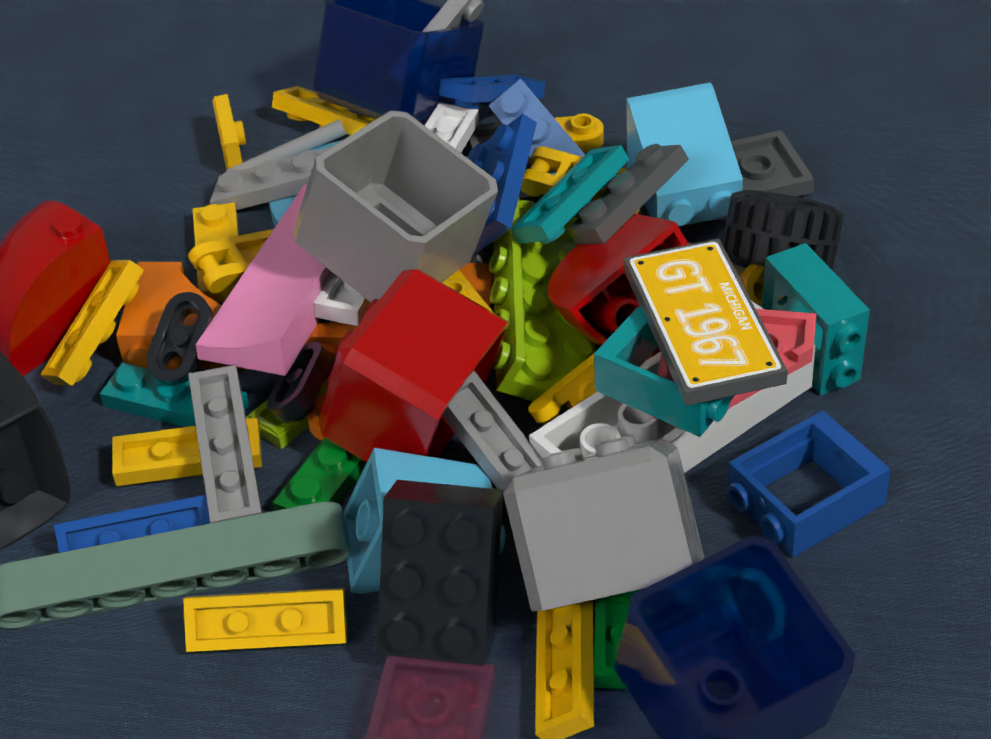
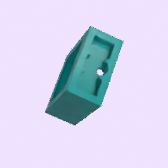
(814, 288)
(621, 378)

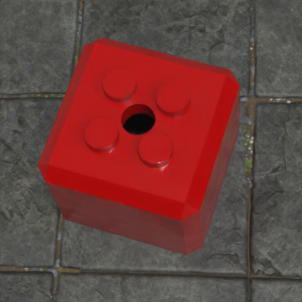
(407, 367)

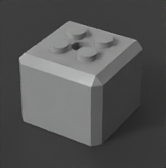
(393, 204)
(602, 521)

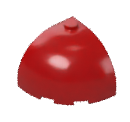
(45, 278)
(591, 279)

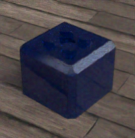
(381, 60)
(740, 622)

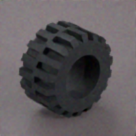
(773, 222)

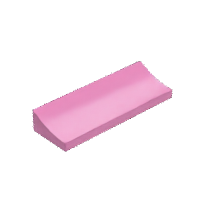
(270, 306)

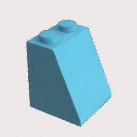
(694, 121)
(365, 507)

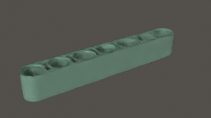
(172, 564)

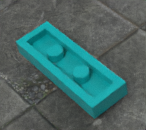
(569, 195)
(140, 393)

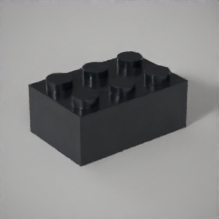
(439, 572)

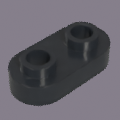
(177, 340)
(296, 392)

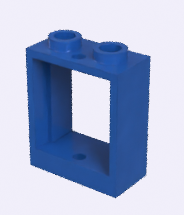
(837, 453)

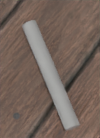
(294, 147)

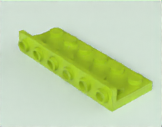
(539, 341)

